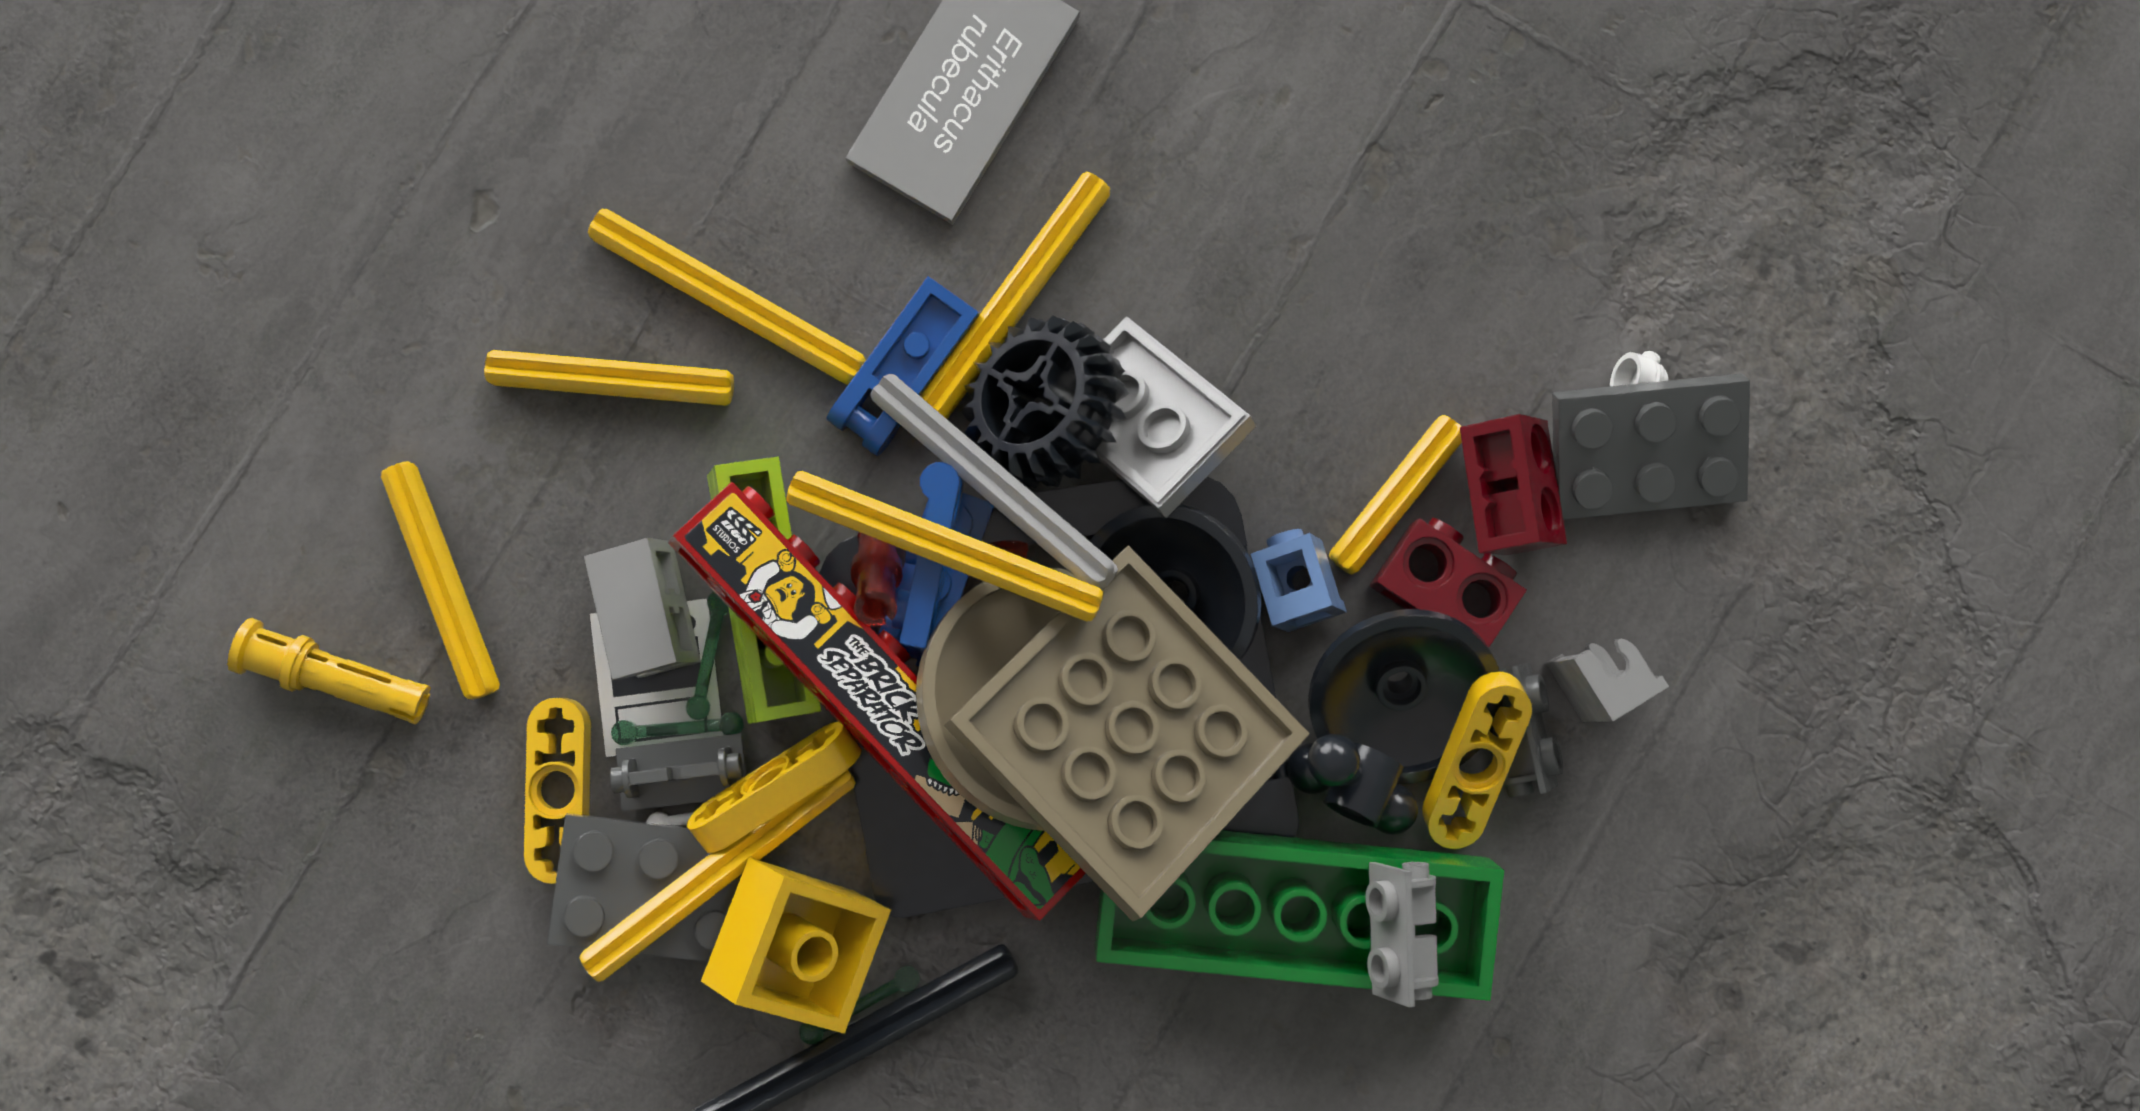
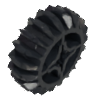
(1058, 365)

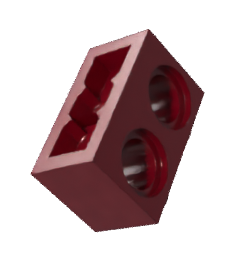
(1513, 485)
(1455, 572)

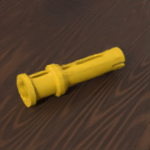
(301, 664)

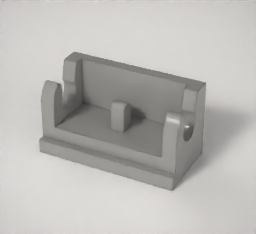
(642, 608)
(1599, 688)

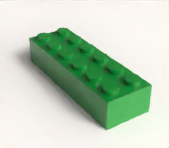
(1303, 915)

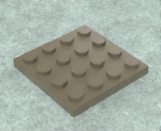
(1129, 735)

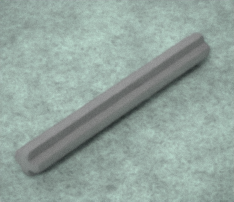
(994, 482)

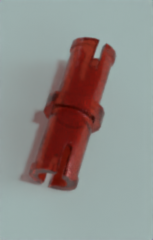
(876, 575)

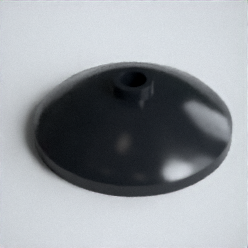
(1203, 557)
(1407, 716)

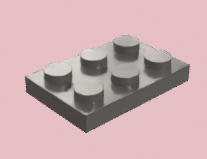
(1651, 445)
(616, 868)

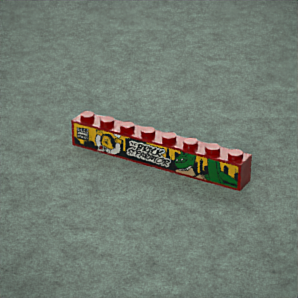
(859, 681)

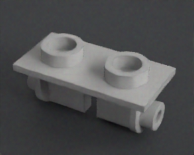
(1399, 962)

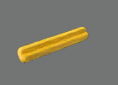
(1397, 495)

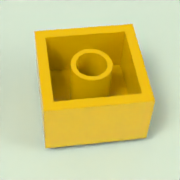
(795, 946)

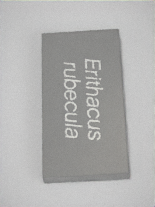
(960, 98)

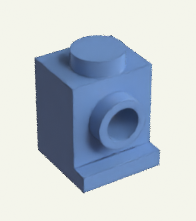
(1275, 569)

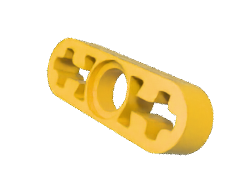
(1470, 733)
(774, 787)
(535, 807)

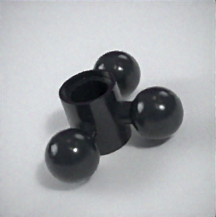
(1359, 782)

